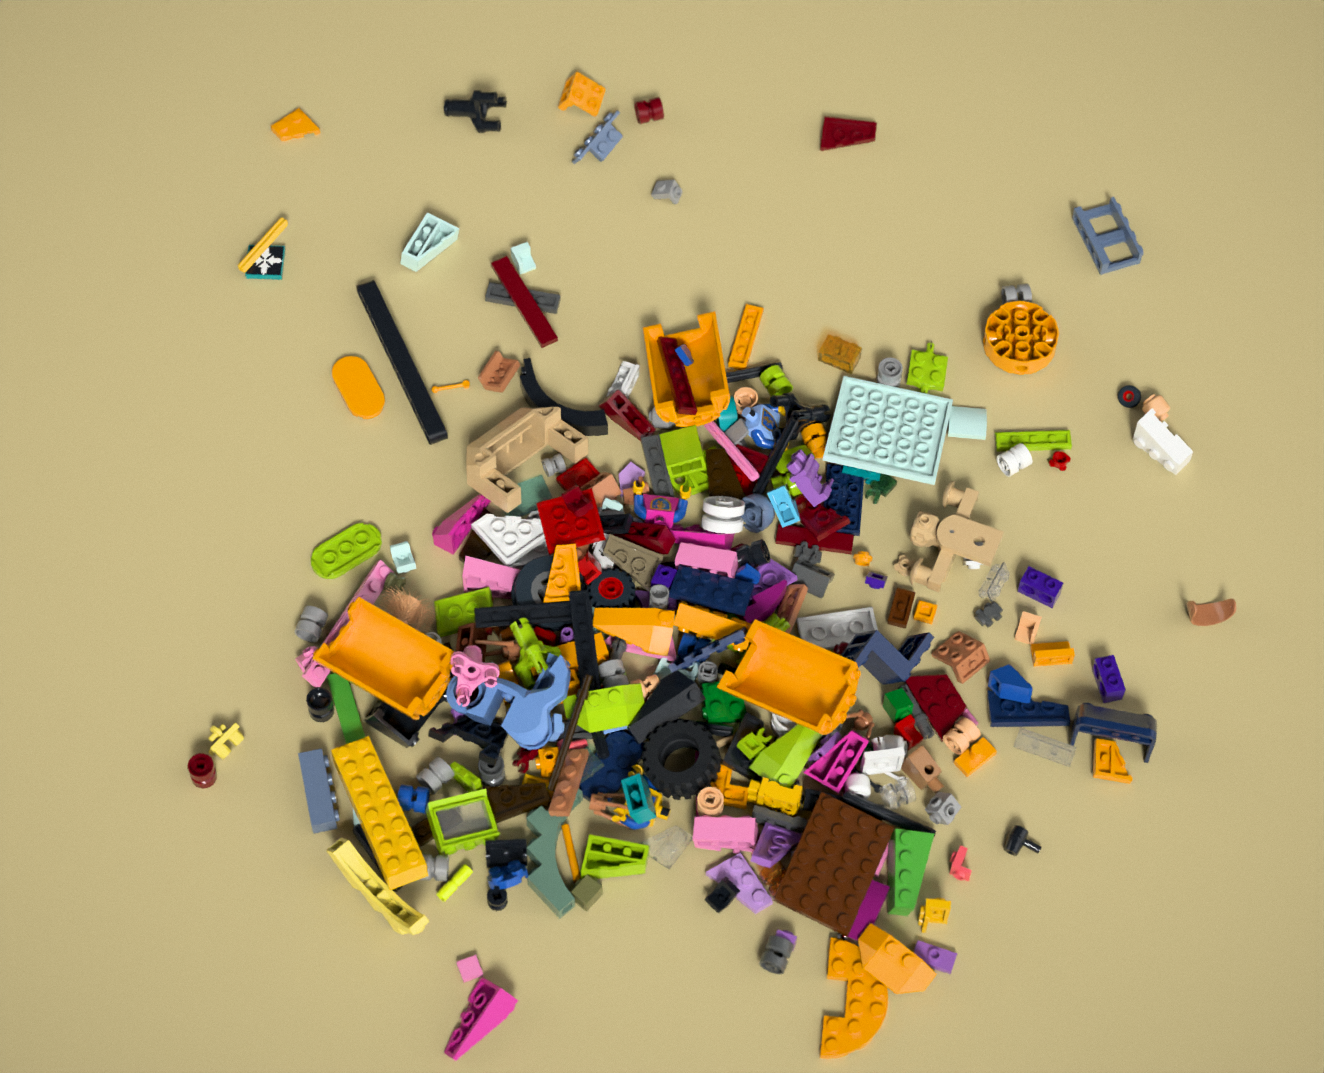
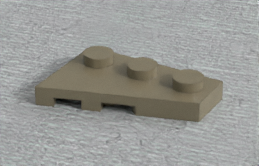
(633, 559)

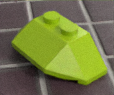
(607, 707)

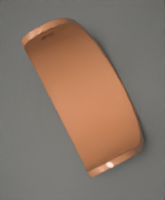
(1211, 613)

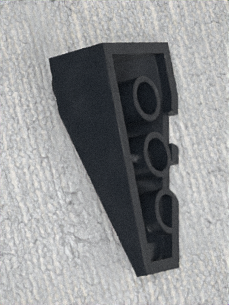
(669, 701)

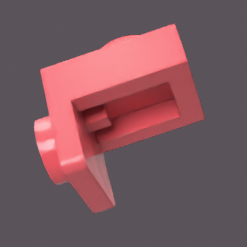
(957, 870)

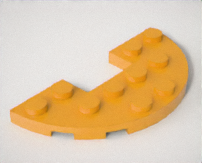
(864, 1003)

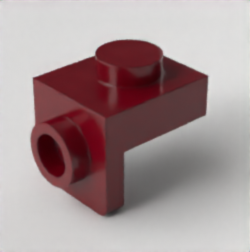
(576, 501)

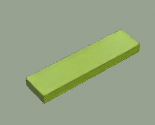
(1034, 440)

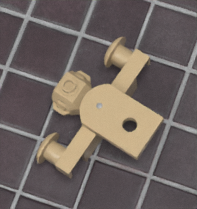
(952, 537)

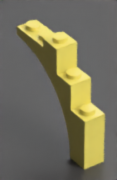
(361, 877)

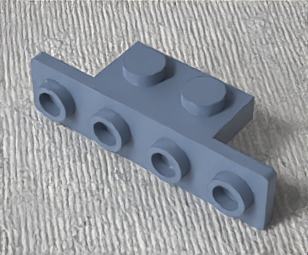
(603, 140)

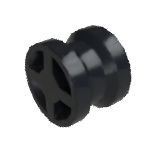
(497, 903)

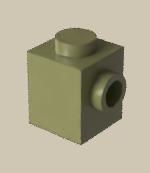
(587, 892)

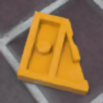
(294, 126)
(1108, 762)

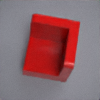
(589, 567)
(907, 730)

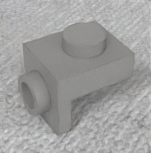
(667, 189)

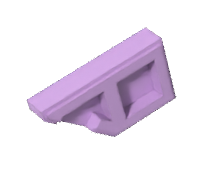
(629, 475)

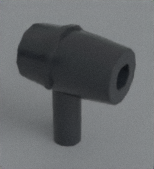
(1018, 839)

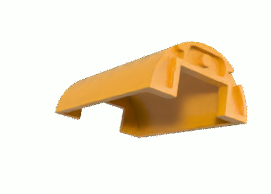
(705, 375)
(388, 659)
(794, 679)

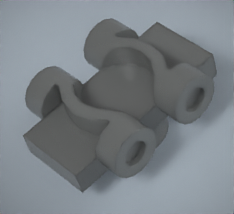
(805, 554)
(990, 611)

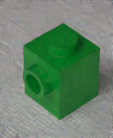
(897, 705)

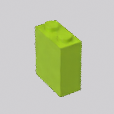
(682, 451)

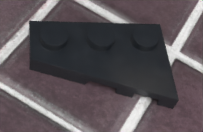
(734, 757)

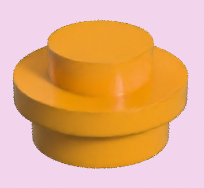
(862, 558)

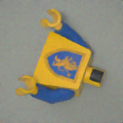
(661, 811)

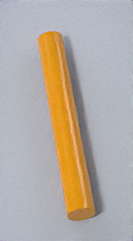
(571, 852)

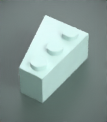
(428, 241)

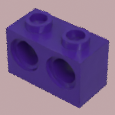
(1040, 587)
(1108, 679)

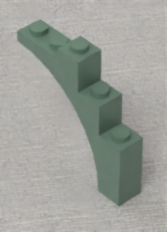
(546, 879)

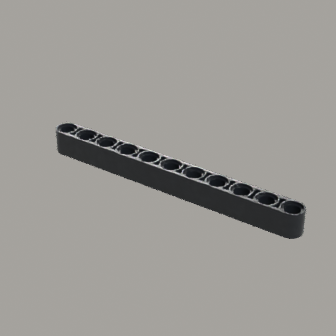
(402, 362)

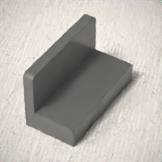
(813, 577)

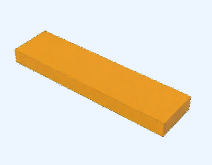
(745, 337)

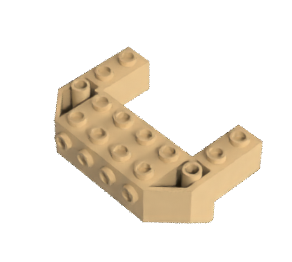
(514, 443)

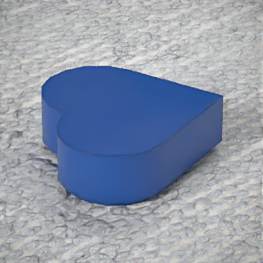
(684, 354)
(748, 574)

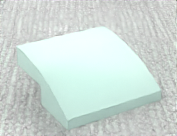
(967, 423)

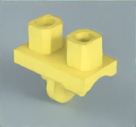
(219, 747)

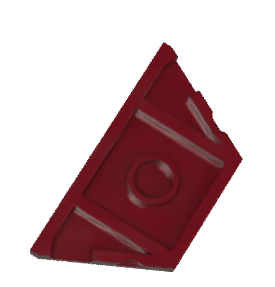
(938, 701)

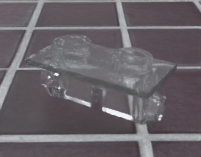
(998, 575)

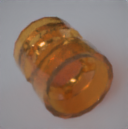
(773, 876)

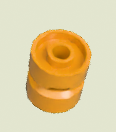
(815, 439)

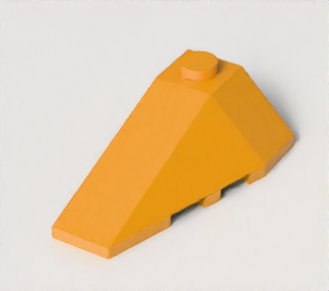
(643, 627)

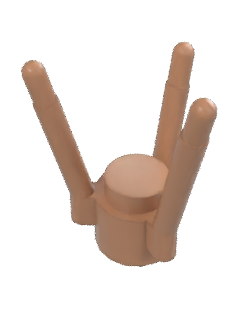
(510, 650)
(862, 722)
(599, 802)

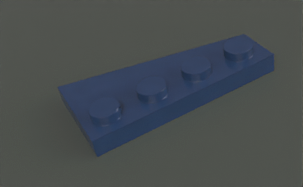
(704, 652)

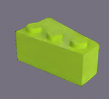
(613, 858)

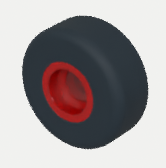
(1136, 396)

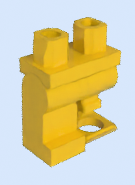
(775, 796)

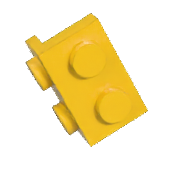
(934, 911)

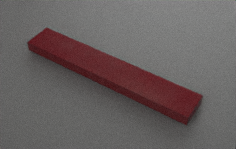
(524, 302)
(677, 376)

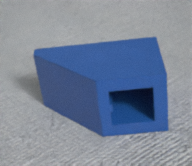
(1009, 684)

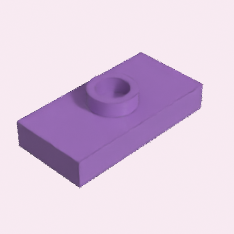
(935, 956)

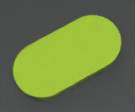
(346, 550)

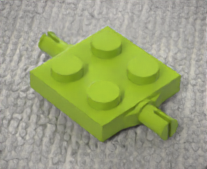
(927, 370)

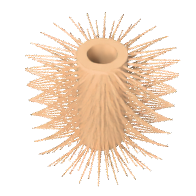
(407, 609)

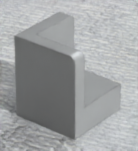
(737, 433)

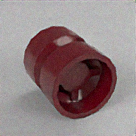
(649, 110)
(202, 770)

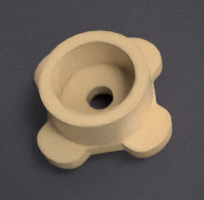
(903, 560)

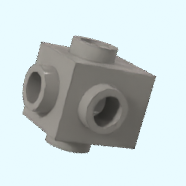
(942, 808)

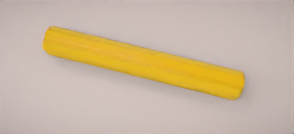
(262, 244)

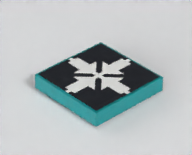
(268, 265)

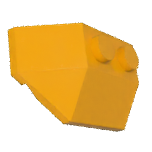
(893, 962)

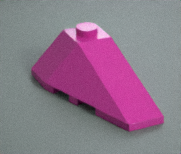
(458, 525)

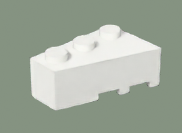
(1161, 443)

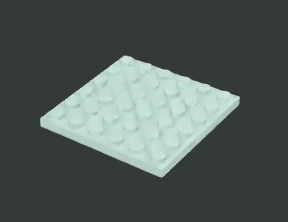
(888, 430)

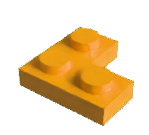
(733, 795)

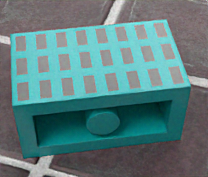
(638, 798)

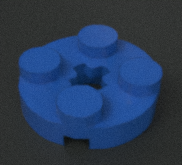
(507, 875)

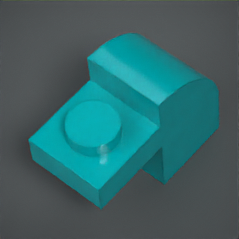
(728, 417)

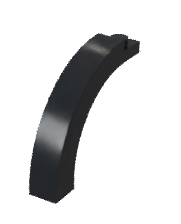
(586, 422)

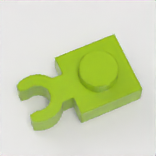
(752, 744)

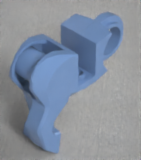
(529, 713)

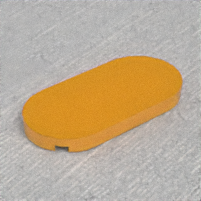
(358, 387)

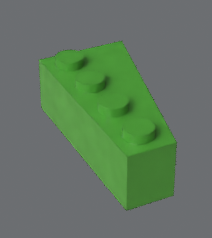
(906, 867)

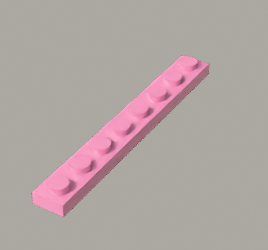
(369, 591)

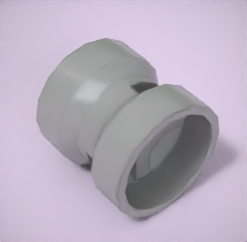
(553, 465)
(659, 597)
(707, 677)

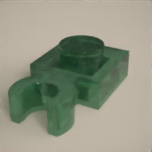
(881, 487)

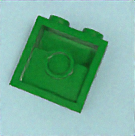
(721, 706)

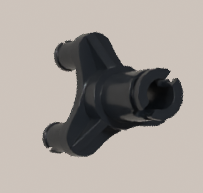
(476, 109)
(805, 413)

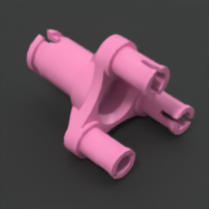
(472, 672)

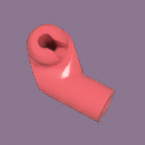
(577, 744)

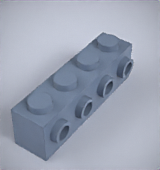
(317, 790)

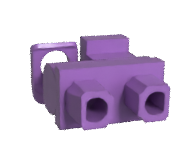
(805, 475)

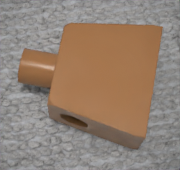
(922, 770)

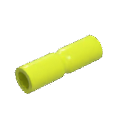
(456, 880)

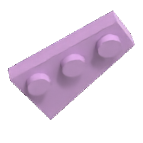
(742, 876)

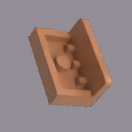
(498, 372)

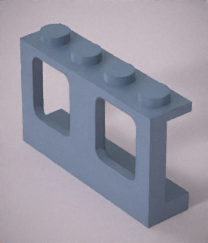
(1096, 242)

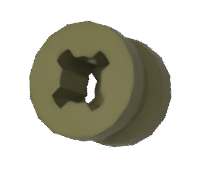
(395, 582)

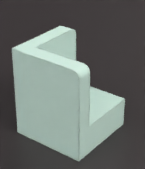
(522, 258)

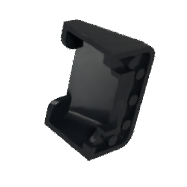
(397, 724)

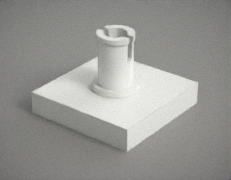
(881, 759)

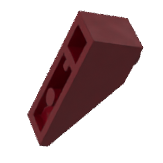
(626, 415)
(650, 536)

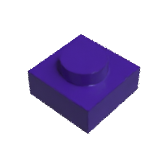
(876, 580)

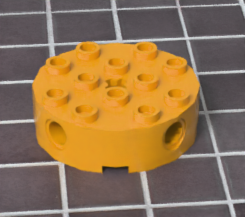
(1020, 337)

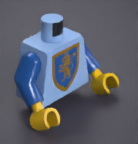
(761, 422)

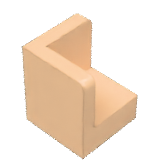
(1028, 628)

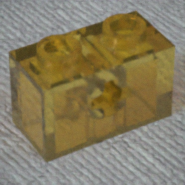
(840, 354)

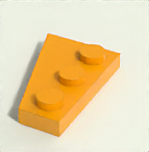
(563, 574)

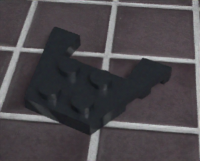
(488, 737)

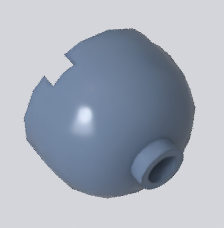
(757, 513)

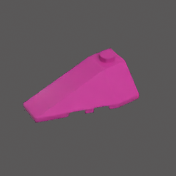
(701, 537)
(486, 1010)

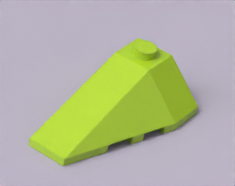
(786, 756)

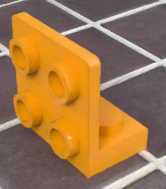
(582, 93)

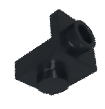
(722, 895)

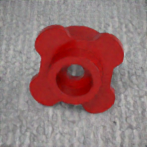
(1063, 457)

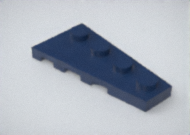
(1018, 714)

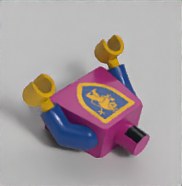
(660, 509)

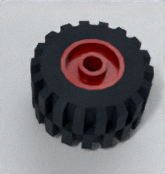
(612, 590)

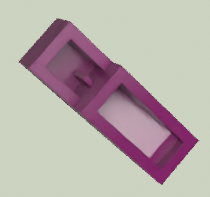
(765, 603)
(869, 908)

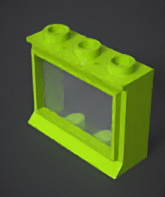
(461, 822)

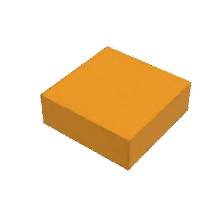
(925, 612)

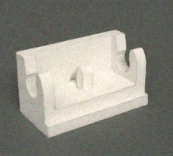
(625, 379)

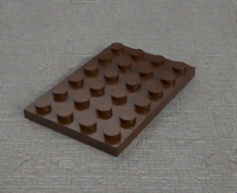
(833, 864)

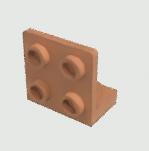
(963, 655)

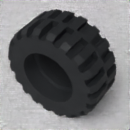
(672, 738)

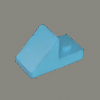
(784, 506)

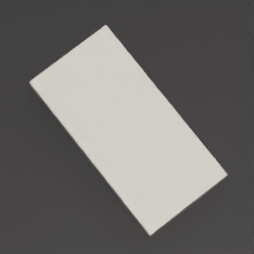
(836, 627)

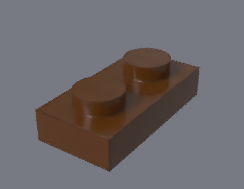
(901, 608)

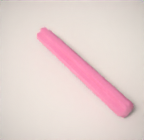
(732, 450)

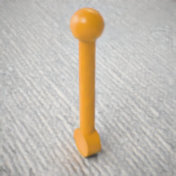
(466, 384)

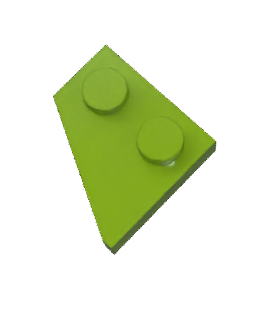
(465, 778)

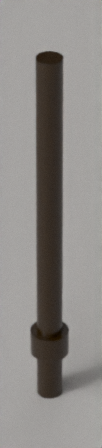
(582, 695)

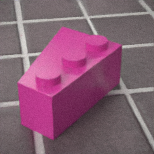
(838, 763)

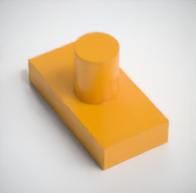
(975, 757)

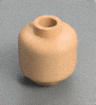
(1159, 404)

